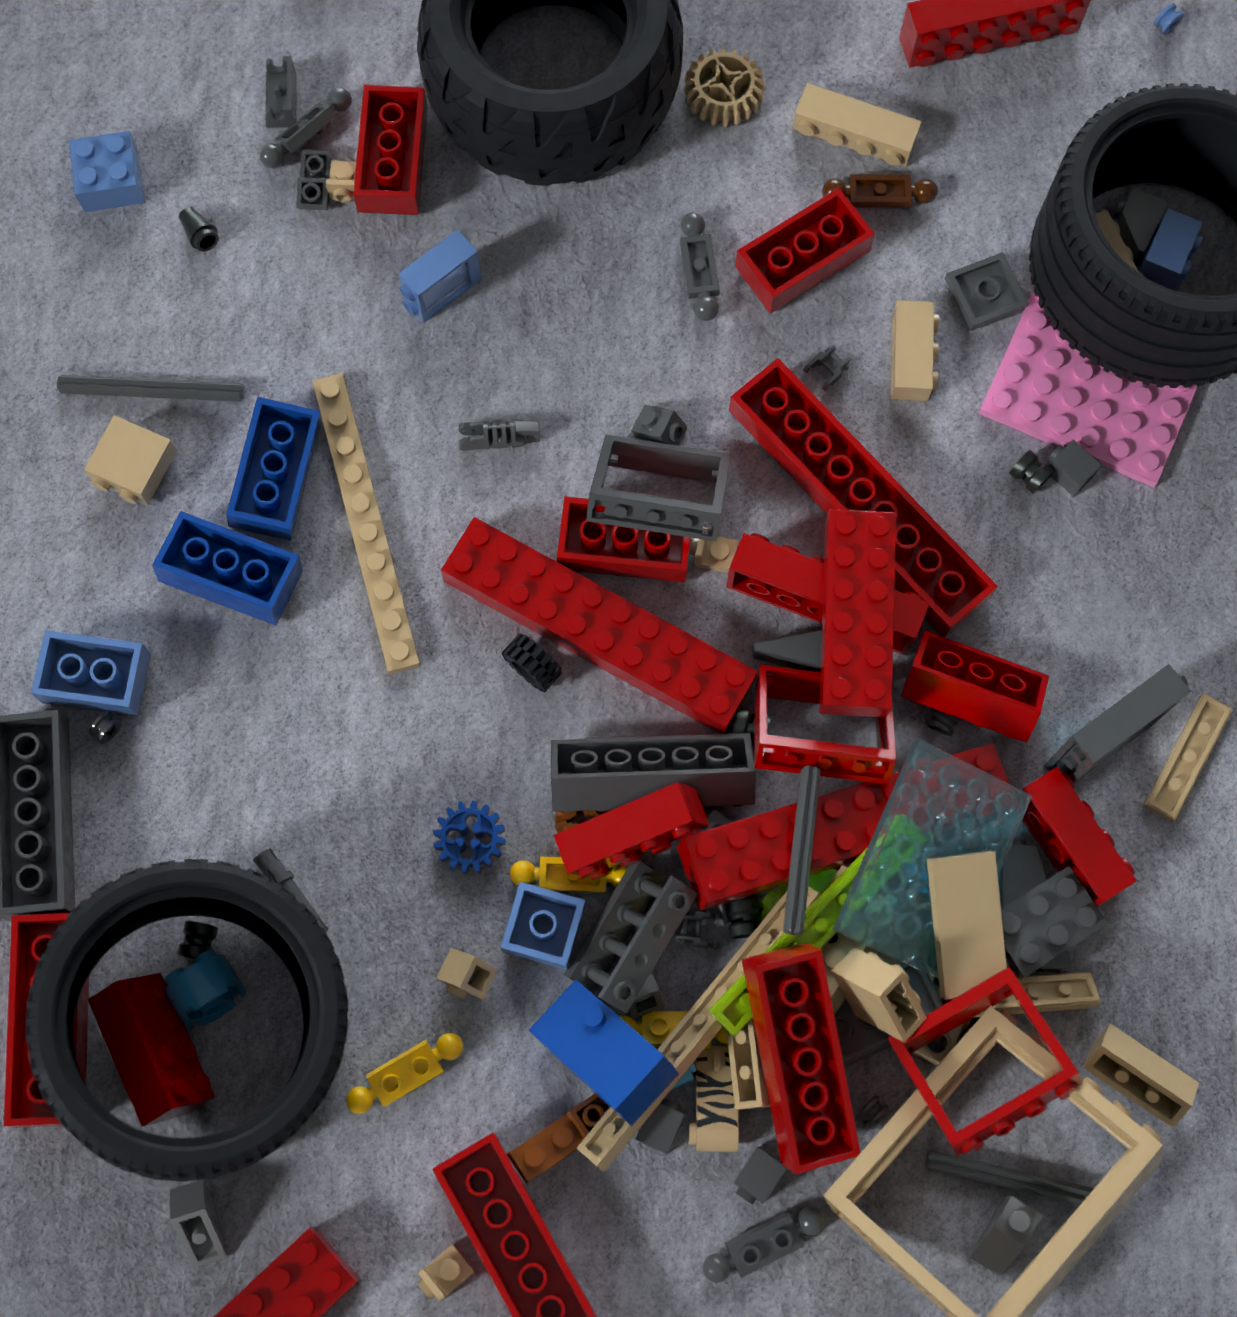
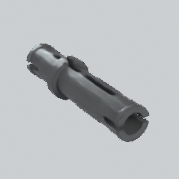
(273, 869)

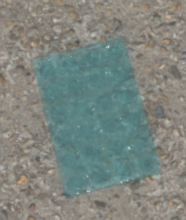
(932, 812)

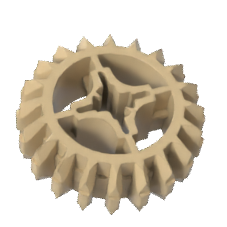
(730, 74)

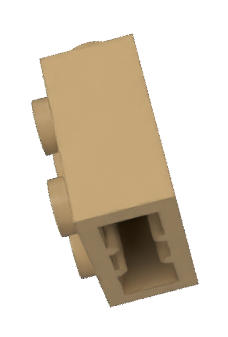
(130, 461)
(879, 993)

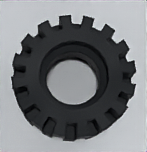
(532, 662)

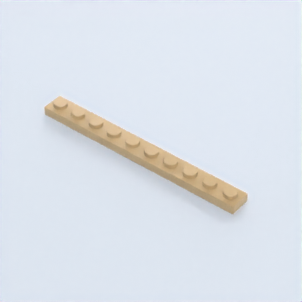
(366, 524)
(686, 1039)

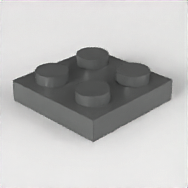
(986, 291)

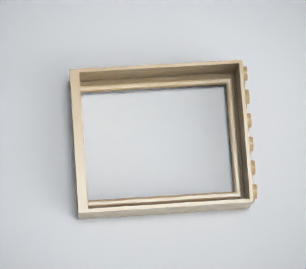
(1077, 1233)

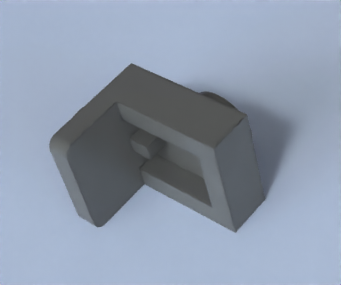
(659, 425)

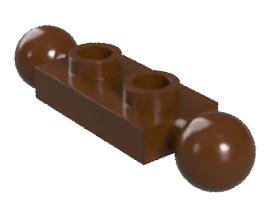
(883, 190)

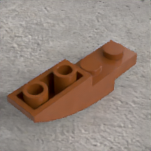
(557, 1139)

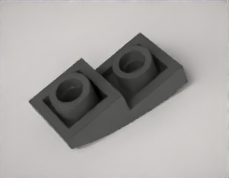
(312, 181)

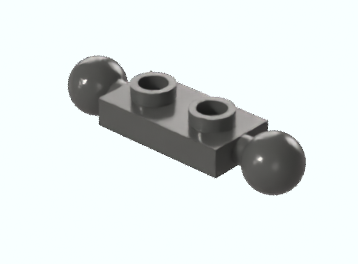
(313, 122)
(699, 266)
(763, 1244)

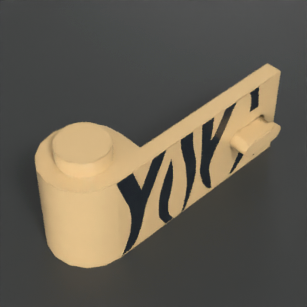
(716, 1115)

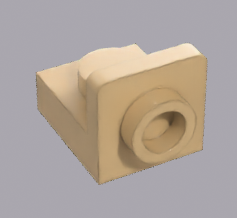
(341, 181)
(713, 554)
(445, 1274)

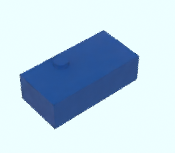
(273, 468)
(228, 568)
(604, 1052)

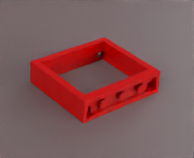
(832, 759)
(1004, 1117)

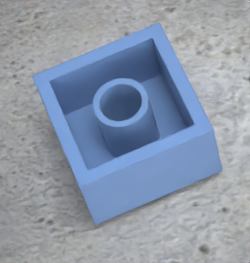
(106, 171)
(1171, 249)
(543, 926)

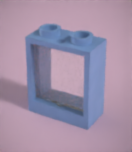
(439, 276)

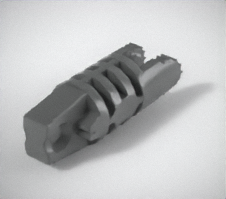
(498, 434)

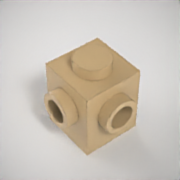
(466, 975)

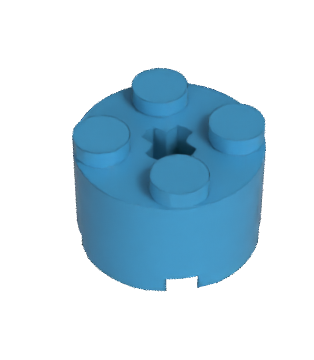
(203, 989)

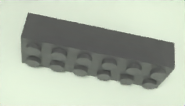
(619, 770)
(35, 815)

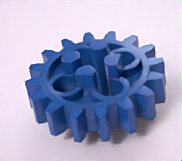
(484, 826)

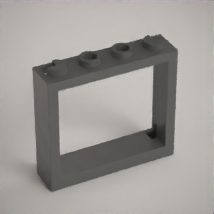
(654, 512)
(1120, 724)

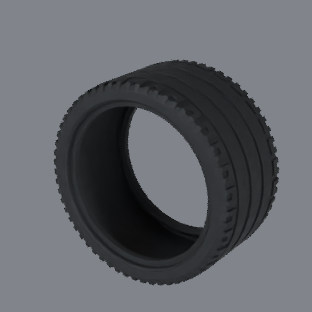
(1090, 293)
(163, 893)

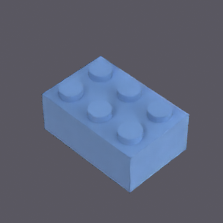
(91, 673)

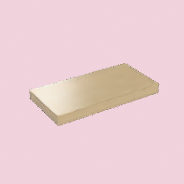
(966, 920)

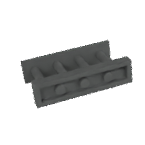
(614, 926)

